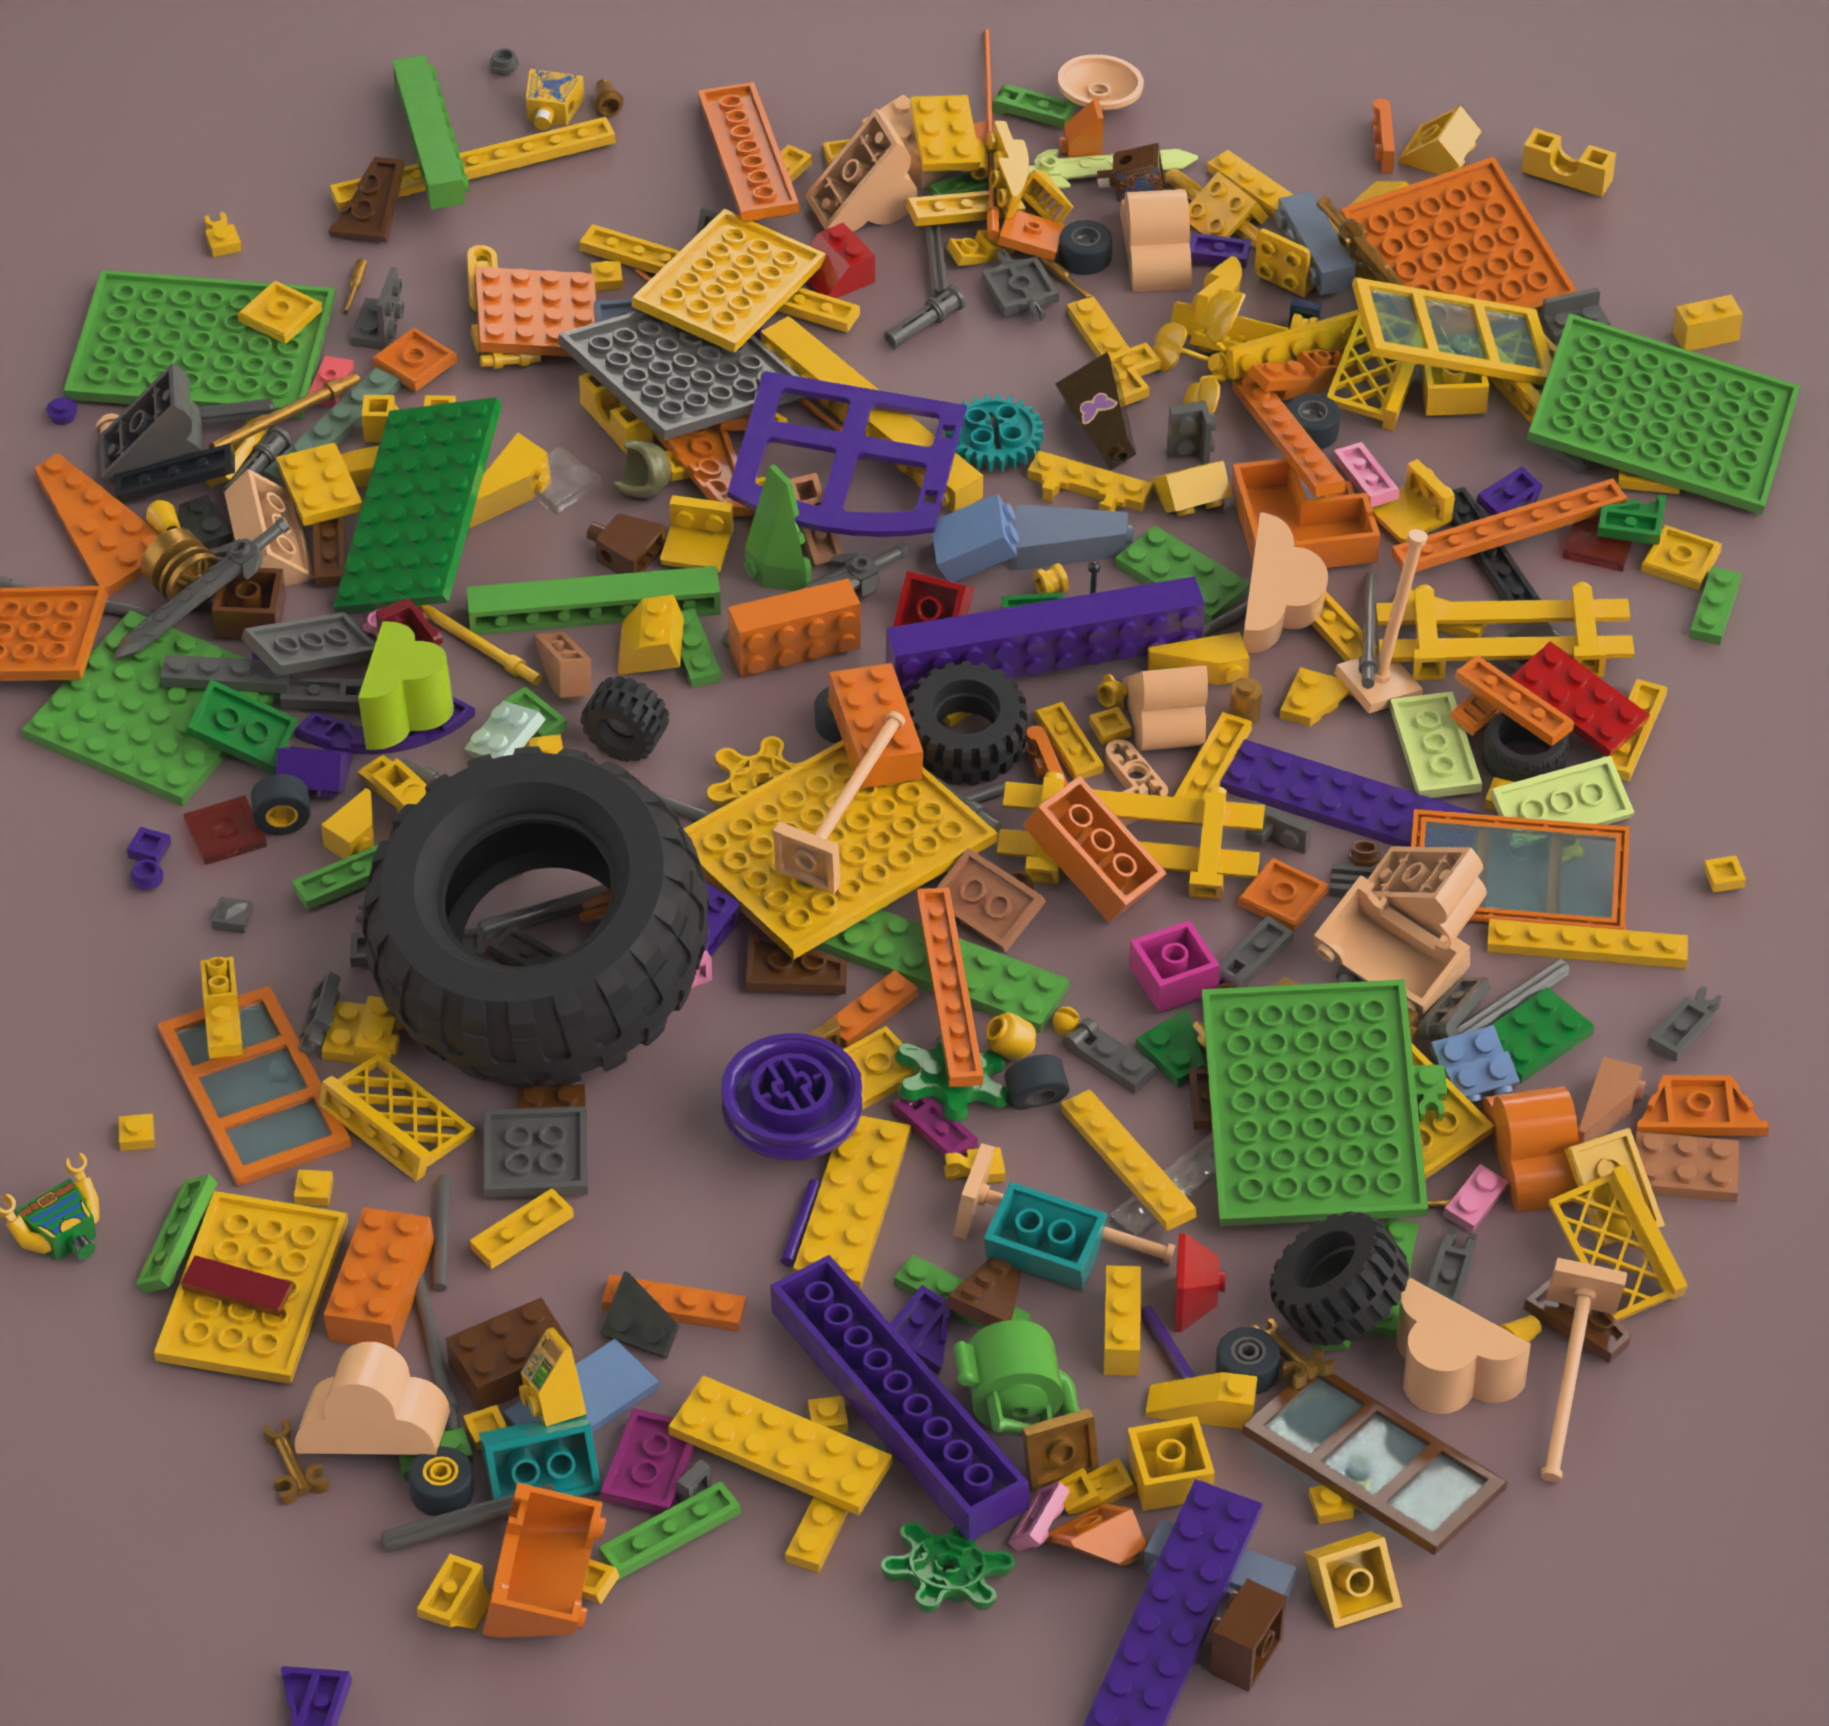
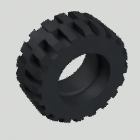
(975, 691)
(1339, 1278)

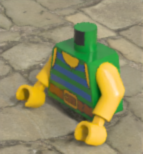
(58, 1219)

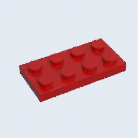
(1598, 710)

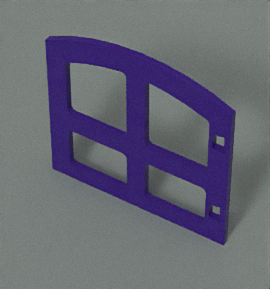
(848, 447)

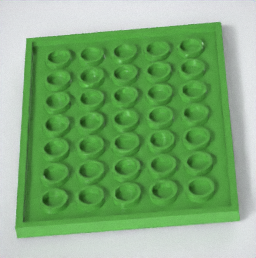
(154, 320)
(1664, 413)
(1313, 1102)

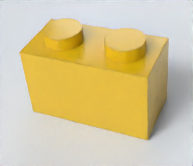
(1707, 323)

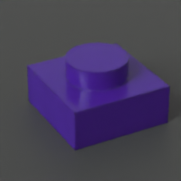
(148, 845)

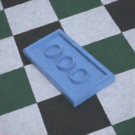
(609, 1385)

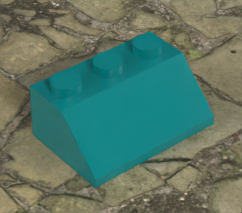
(1046, 1235)
(541, 1456)

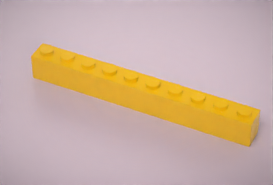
(815, 361)

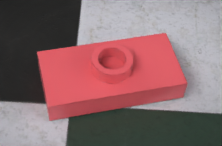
(331, 369)

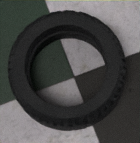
(1514, 766)

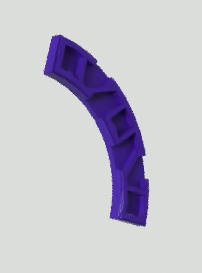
(342, 736)

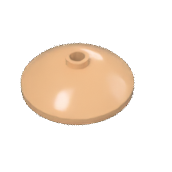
(1101, 78)

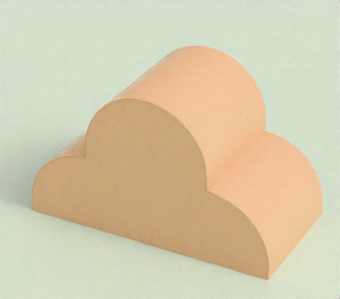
(865, 179)
(1157, 239)
(1284, 586)
(1168, 707)
(1431, 886)
(1455, 1353)
(373, 1408)

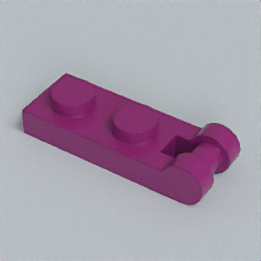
(933, 1126)

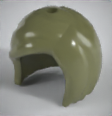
(645, 470)

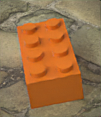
(794, 627)
(860, 704)
(1094, 849)
(379, 1278)

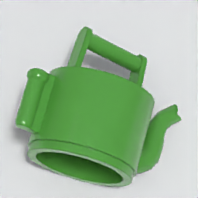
(1014, 1376)

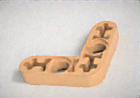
(1133, 763)

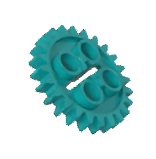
(1016, 429)

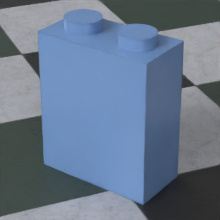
(975, 538)

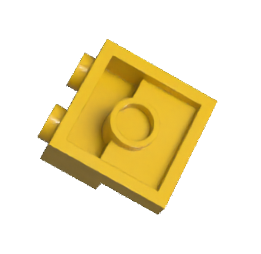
(361, 1032)

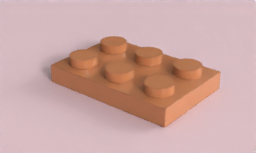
(990, 899)
(1690, 1165)

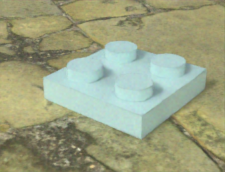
(506, 729)

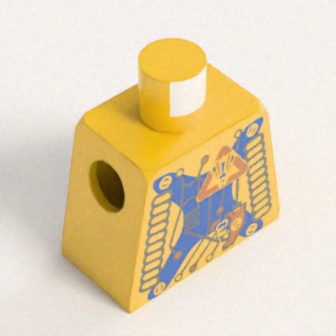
(553, 97)

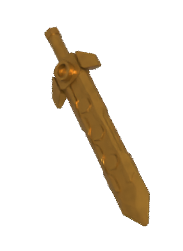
(1353, 238)

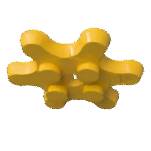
(748, 770)

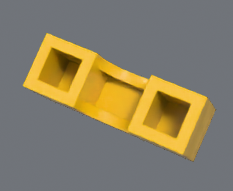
(1547, 160)
(376, 411)
(611, 413)
(1122, 1320)

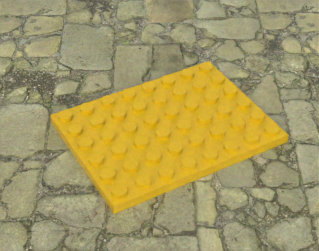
(886, 837)

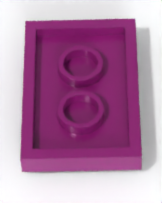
(647, 1464)

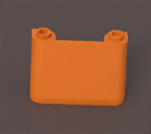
(543, 1564)

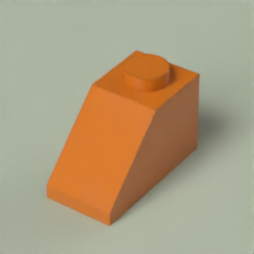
(1084, 132)

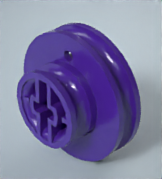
(791, 1096)

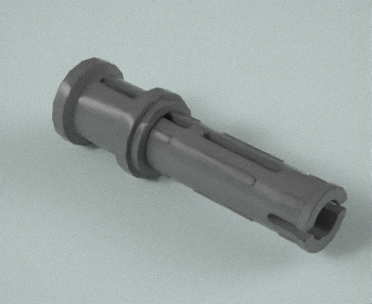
(934, 311)
(264, 453)

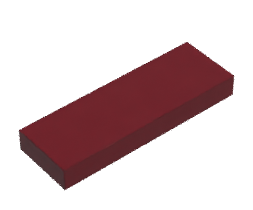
(237, 1285)

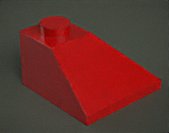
(1196, 1282)

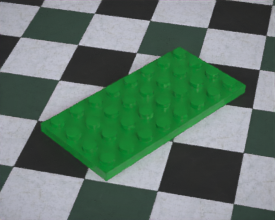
(418, 505)

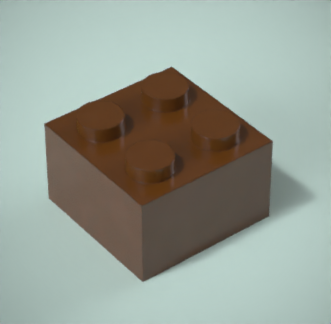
(249, 602)
(1247, 1634)

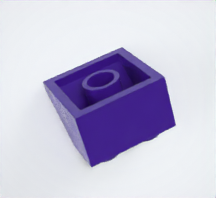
(317, 768)

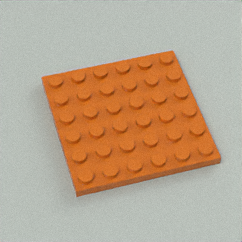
(1464, 238)

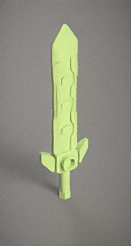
(1087, 166)

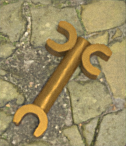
(1298, 1364)
(298, 1481)

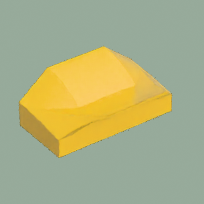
(456, 1595)

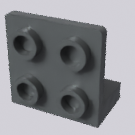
(379, 316)

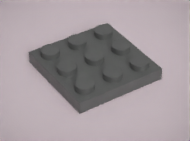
(535, 1151)

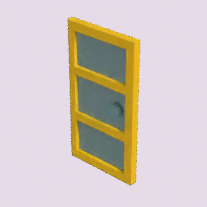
(1452, 331)

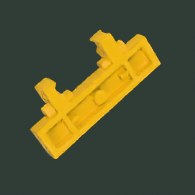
(1088, 480)

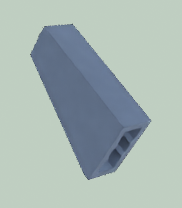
(1068, 535)

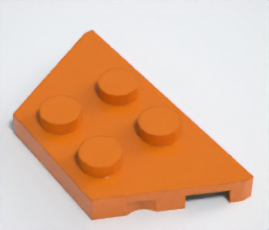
(1701, 1108)

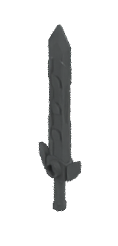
(236, 558)
(859, 569)

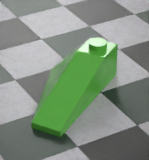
(775, 540)

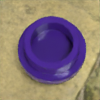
(62, 410)
(146, 875)

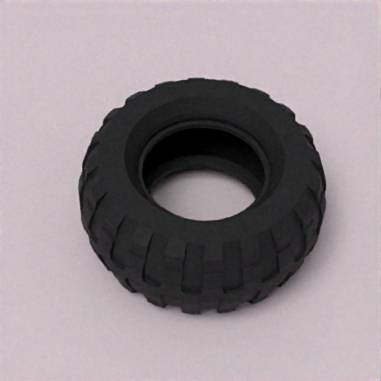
(516, 819)

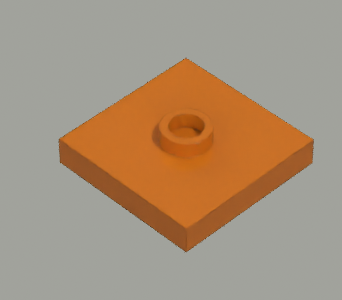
(1031, 235)
(415, 359)
(1283, 894)

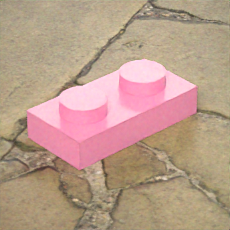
(1475, 1198)
(1035, 1522)

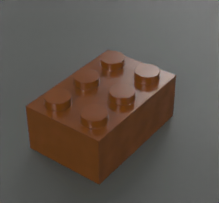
(494, 1352)

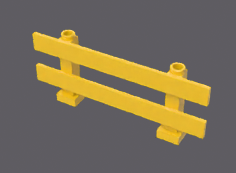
(1431, 653)
(1204, 863)

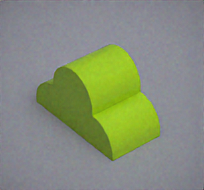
(403, 688)

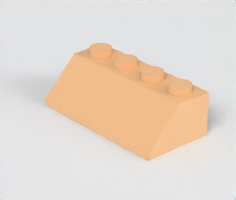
(253, 508)

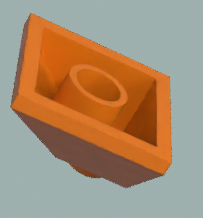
(1102, 1533)

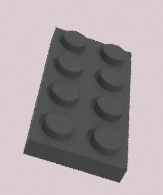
(309, 643)

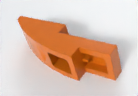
(1307, 375)

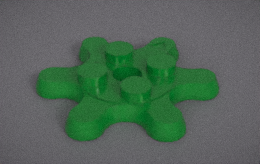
(932, 1080)
(931, 1553)

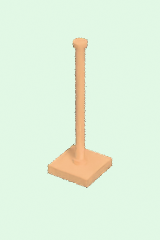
(1391, 678)
(811, 856)
(978, 1193)
(1586, 1289)

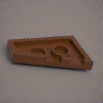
(373, 204)
(775, 971)
(987, 1293)
(1603, 1332)

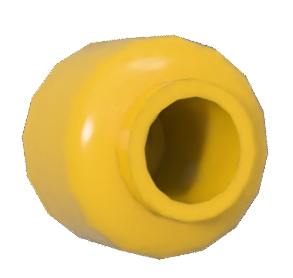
(1010, 1036)

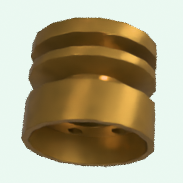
(175, 562)

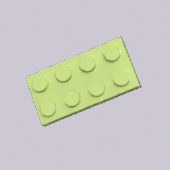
(1435, 745)
(1572, 794)

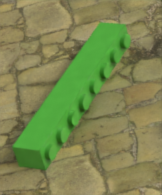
(430, 132)
(587, 599)

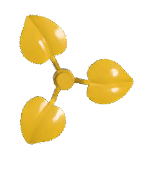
(1218, 319)

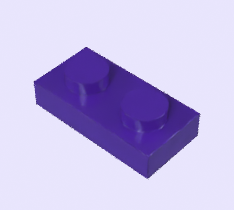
(1217, 249)

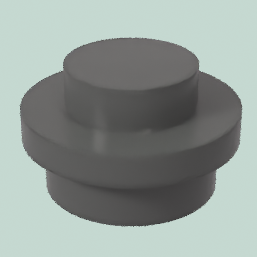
(504, 61)

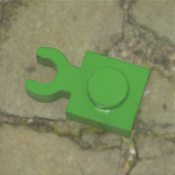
(1430, 1089)

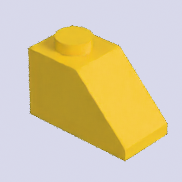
(350, 827)

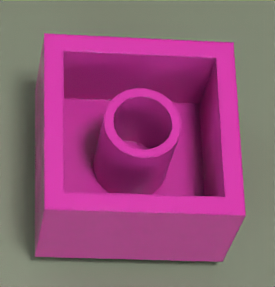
(1173, 965)

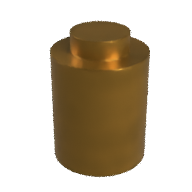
(1246, 699)

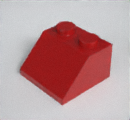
(846, 265)
(931, 599)

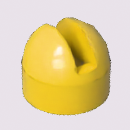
(1065, 1020)

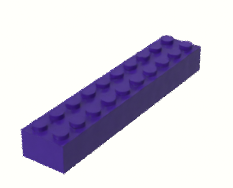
(1052, 632)
(900, 1398)

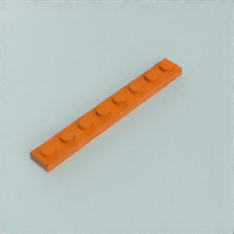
(1289, 437)
(1513, 525)
(949, 987)

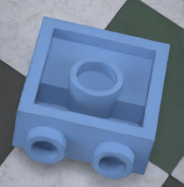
(1476, 1064)

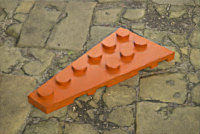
(708, 461)
(99, 525)

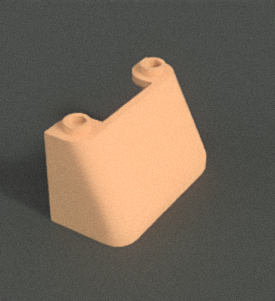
(1386, 945)

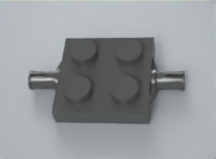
(1020, 285)

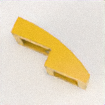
(1097, 1487)

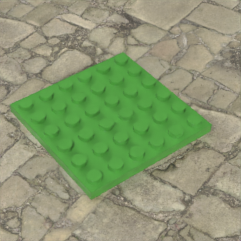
(129, 722)

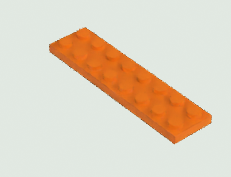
(748, 152)

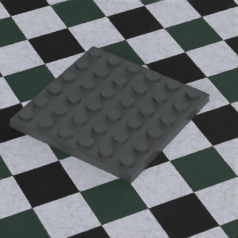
(672, 375)

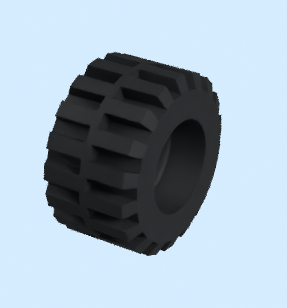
(624, 718)

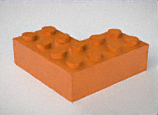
(1332, 527)

